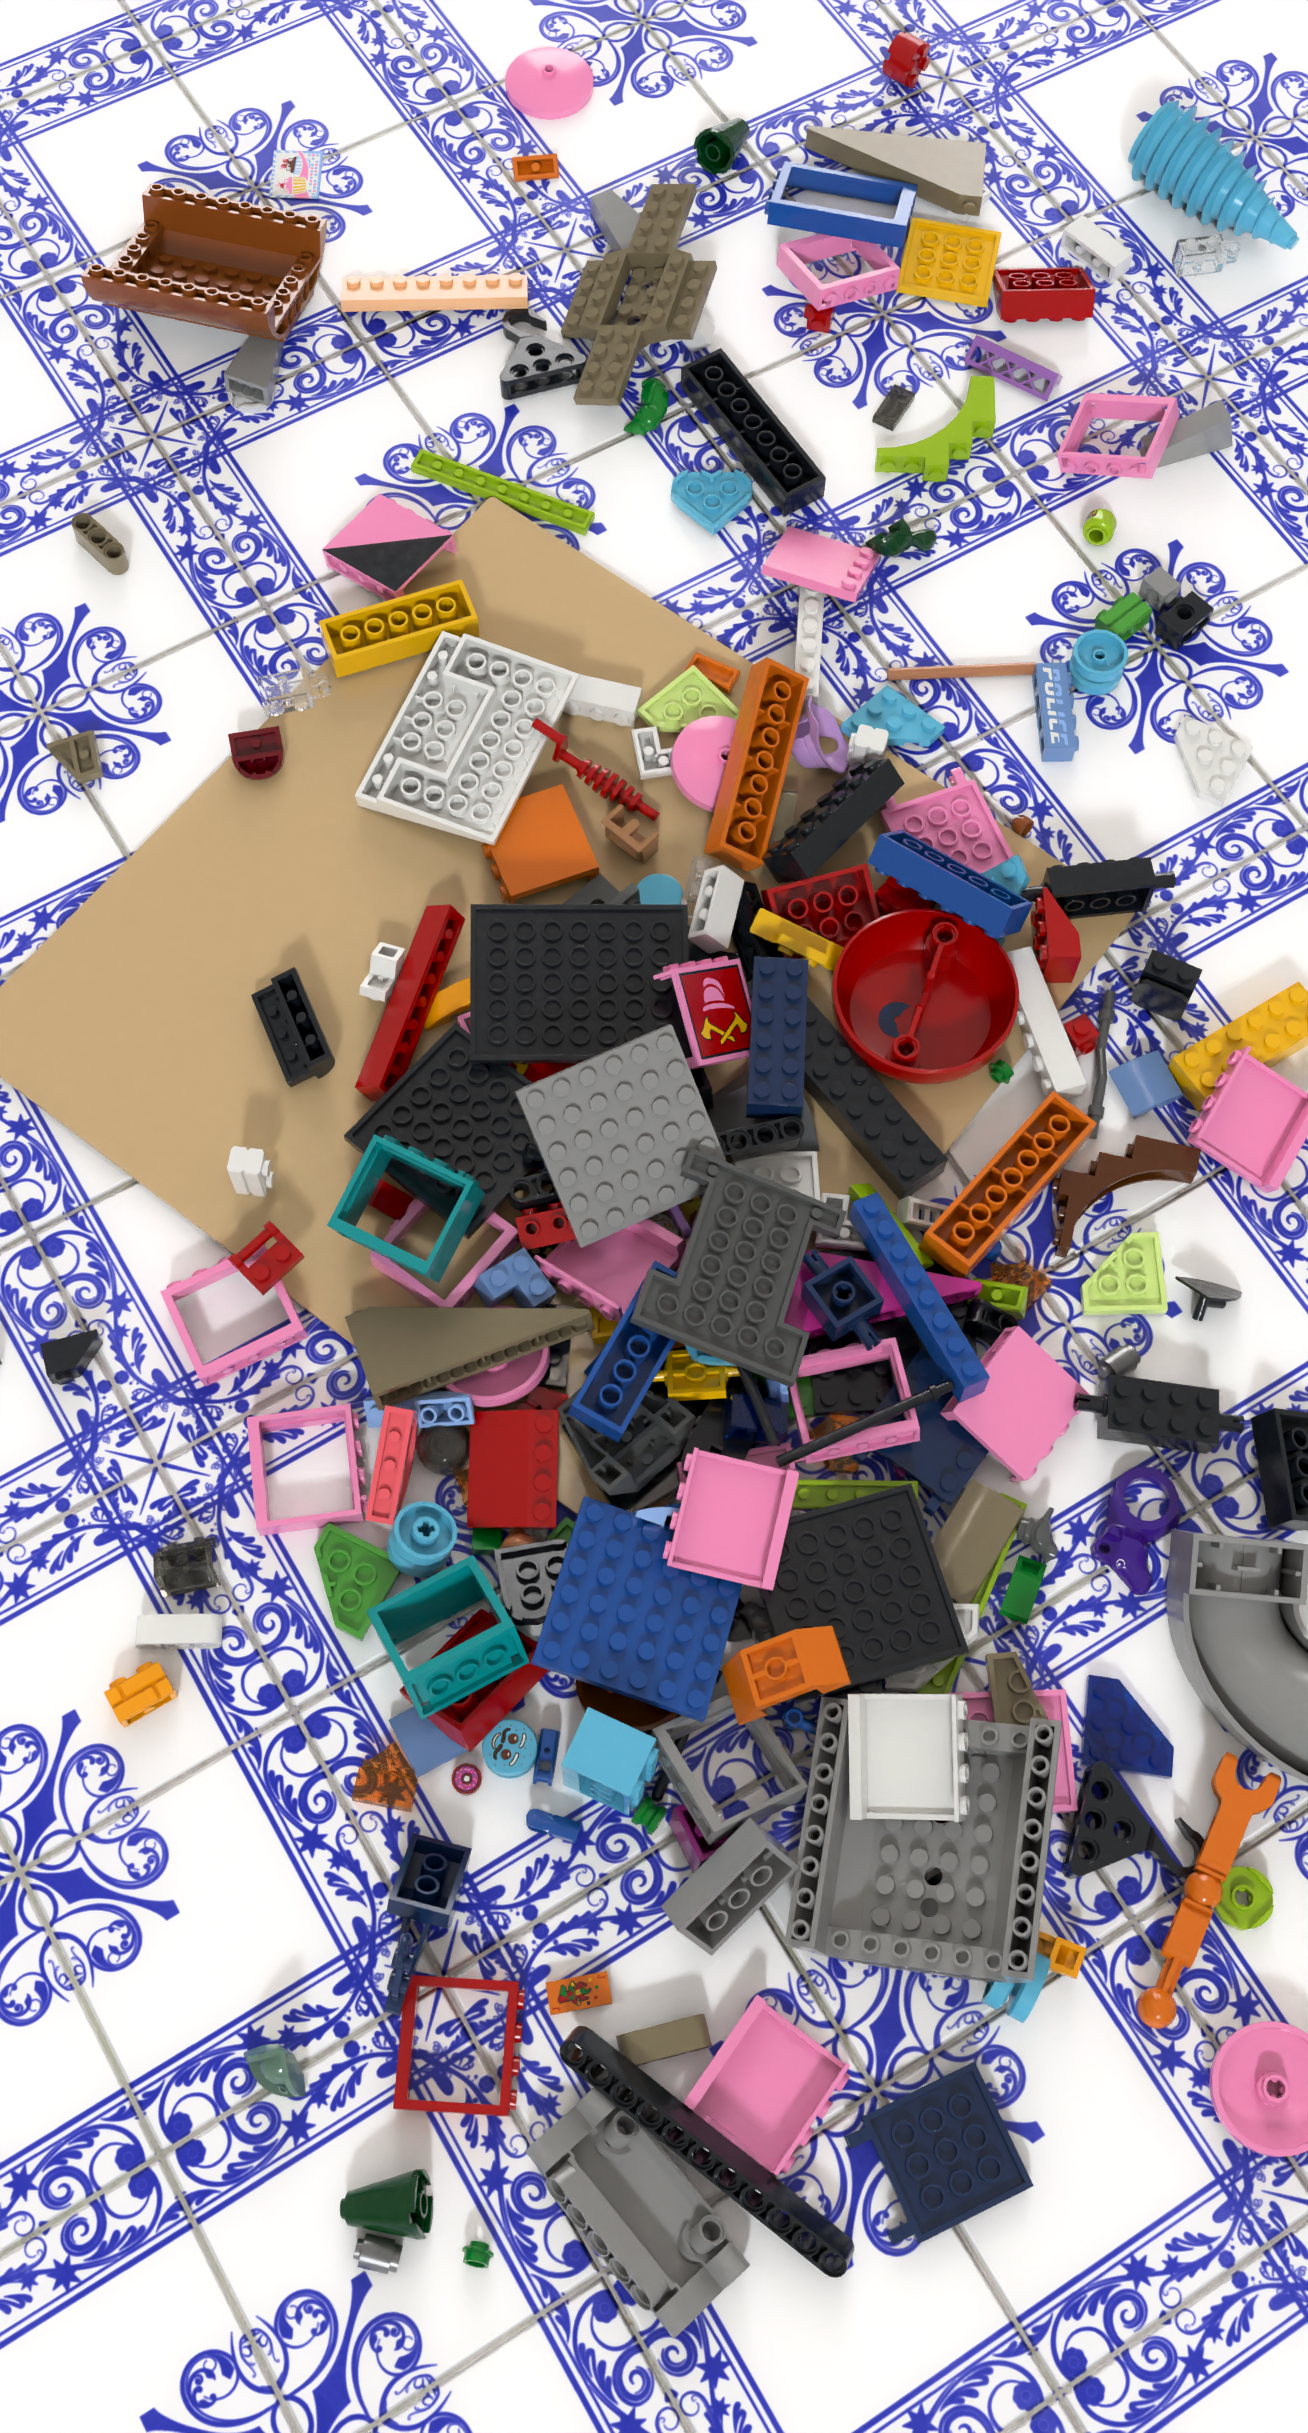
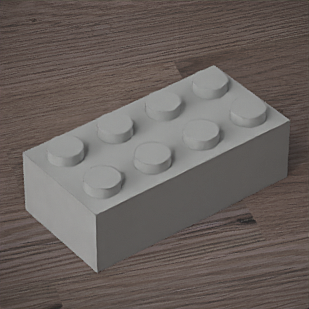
(730, 1886)

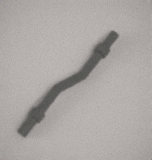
(1105, 1018)

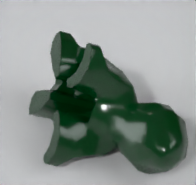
(902, 539)

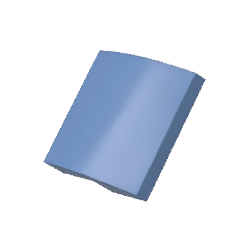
(1145, 1083)
(423, 1742)

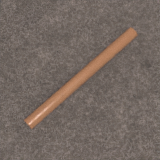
(960, 671)

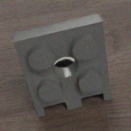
(601, 891)

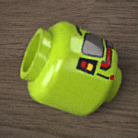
(1099, 527)

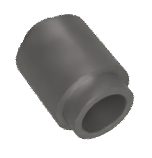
(1119, 1361)
(377, 2253)

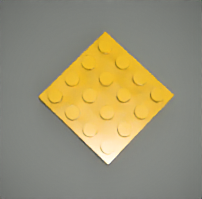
(949, 262)

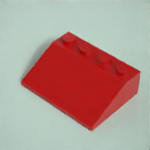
(1043, 294)
(827, 904)
(513, 1470)
(479, 1712)

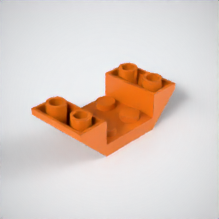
(784, 1669)

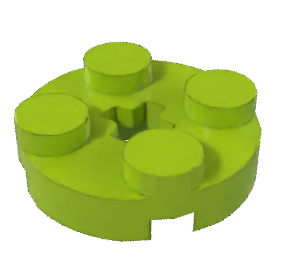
(1260, 1899)

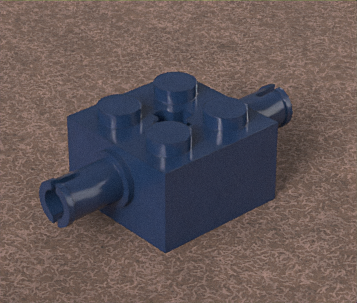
(826, 1296)

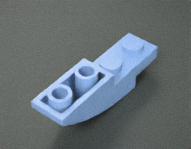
(432, 1409)

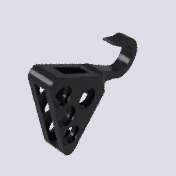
(532, 352)
(1102, 1843)

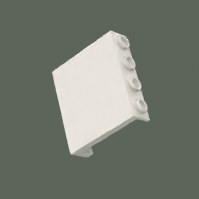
(907, 1756)

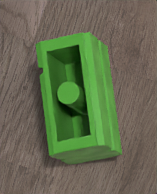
(1125, 616)

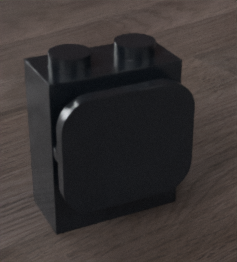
(1165, 985)

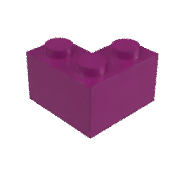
(691, 1839)

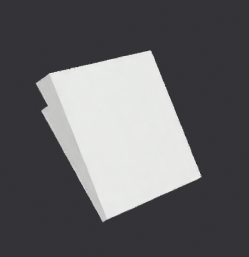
(466, 738)

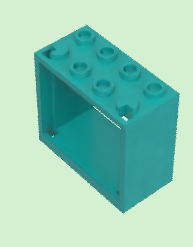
(364, 1183)
(465, 1665)

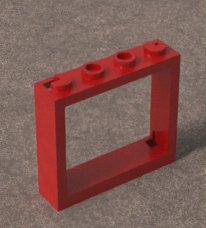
(511, 2063)

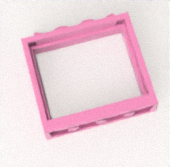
(796, 253)
(1122, 408)
(464, 1290)
(247, 1354)
(296, 1419)
(871, 1438)

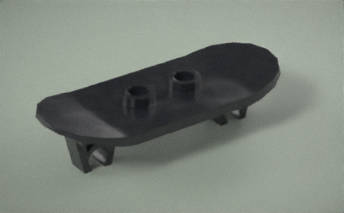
(710, 1428)

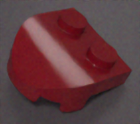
(257, 752)

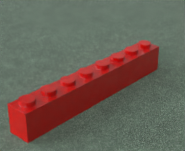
(410, 1000)

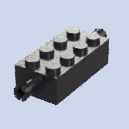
(1102, 887)
(1158, 1414)

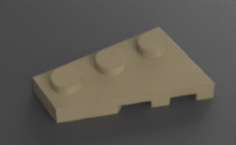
(1011, 1690)

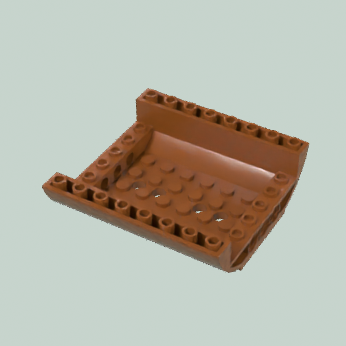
(215, 263)

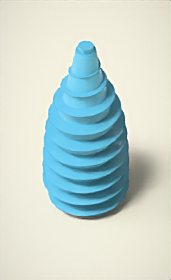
(1205, 175)

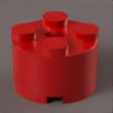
(906, 59)

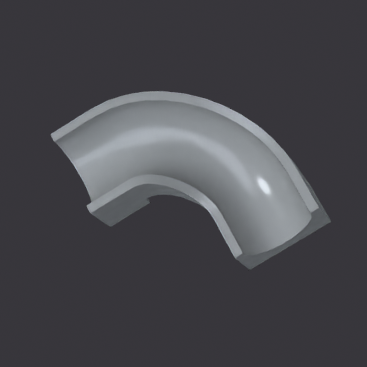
(1244, 1638)

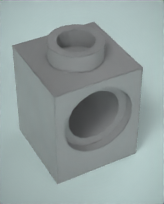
(1159, 589)

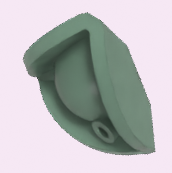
(276, 2070)

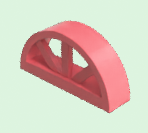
(392, 1464)

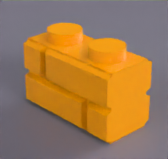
(140, 1693)

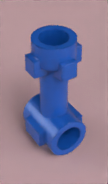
(794, 1719)

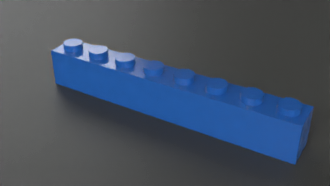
(918, 1297)

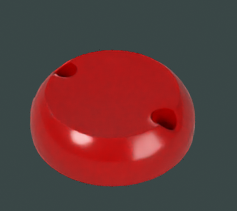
(949, 975)

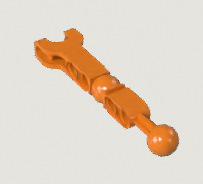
(1204, 1886)

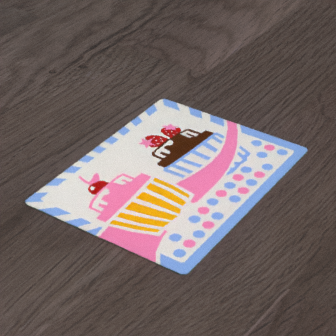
(296, 174)

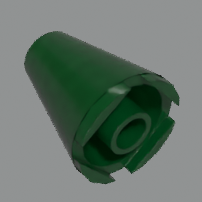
(721, 145)
(392, 2206)

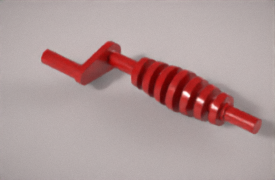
(593, 774)

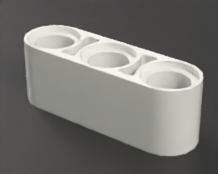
(178, 1631)

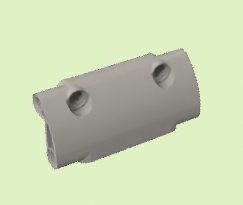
(637, 2211)

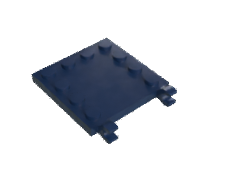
(946, 1450)
(944, 2153)

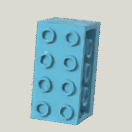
(610, 1762)

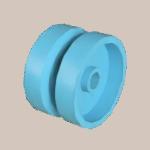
(1097, 662)
(421, 1539)
(1022, 1995)

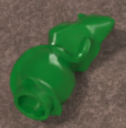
(653, 409)

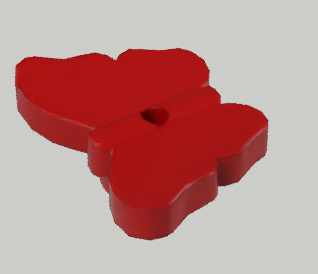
(546, 1399)

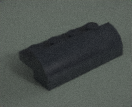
(293, 1028)

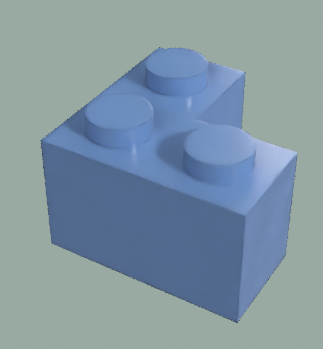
(516, 1277)

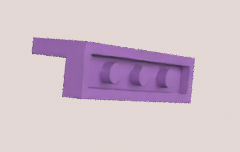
(1016, 359)

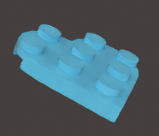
(712, 498)

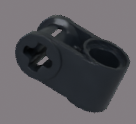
(987, 1323)

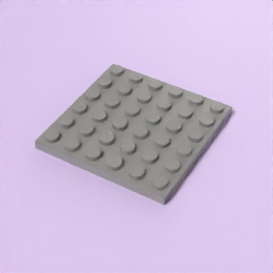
(620, 1133)

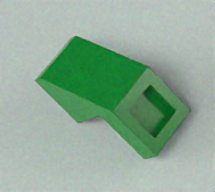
(1022, 1589)

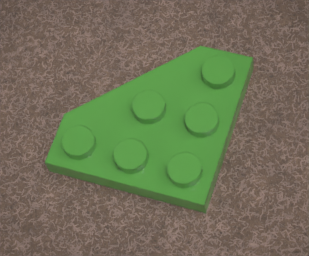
(353, 1578)

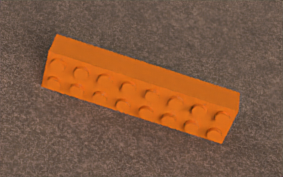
(756, 765)
(1007, 1186)

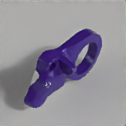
(1124, 1538)

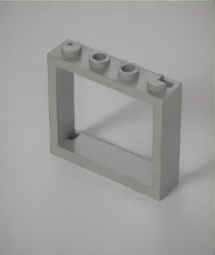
(692, 1794)

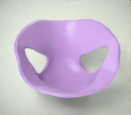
(806, 748)

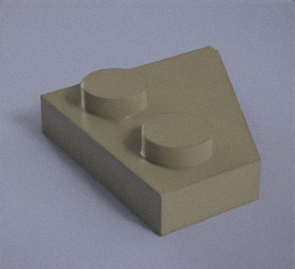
(79, 756)

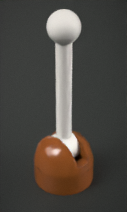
(1021, 824)

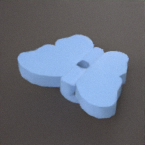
(777, 1390)

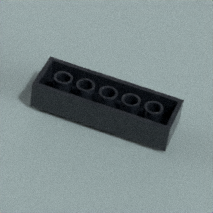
(832, 820)

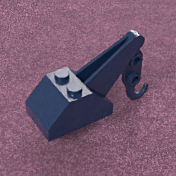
(426, 1892)

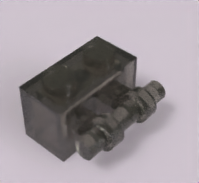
(187, 1566)

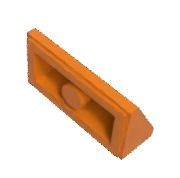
(535, 167)

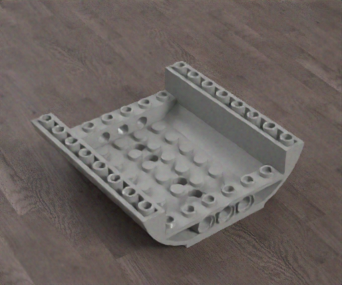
(867, 1878)

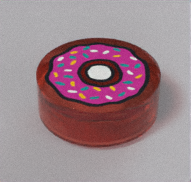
(466, 1779)

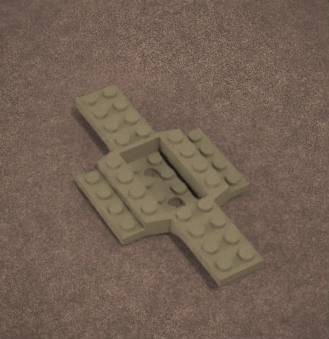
(665, 310)

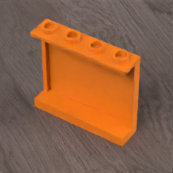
(540, 846)

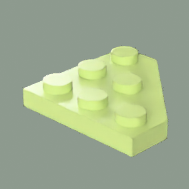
(684, 701)
(1128, 1280)

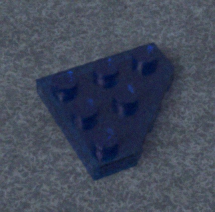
(1122, 1732)

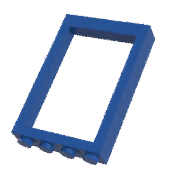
(840, 222)

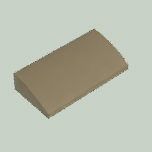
(974, 1539)

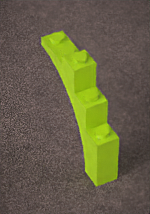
(954, 441)

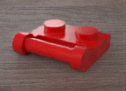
(272, 1264)

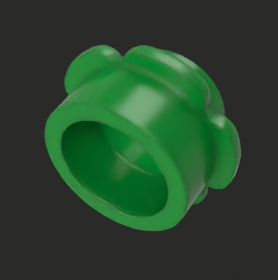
(1001, 1072)
(477, 2254)

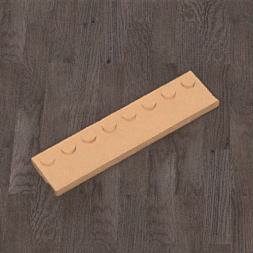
(434, 293)

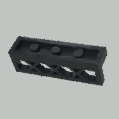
(747, 943)

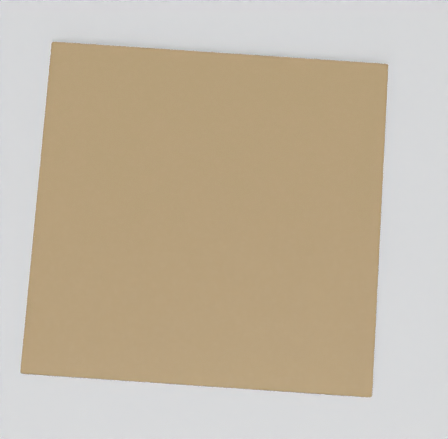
(142, 1000)

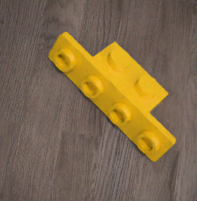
(796, 940)

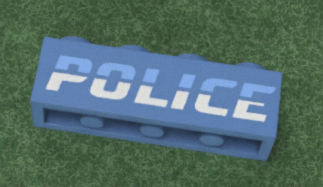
(1054, 712)

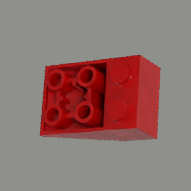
(1055, 940)

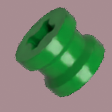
(649, 1815)

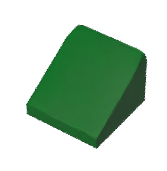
(486, 1541)

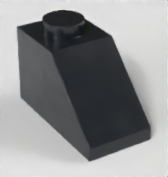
(70, 1356)

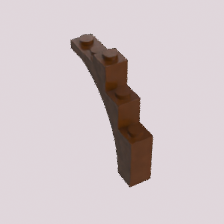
(1143, 1161)

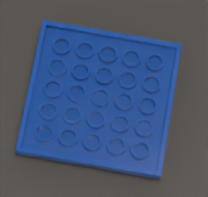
(632, 1619)

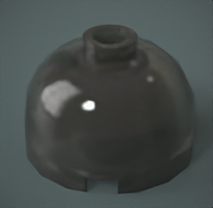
(443, 1448)

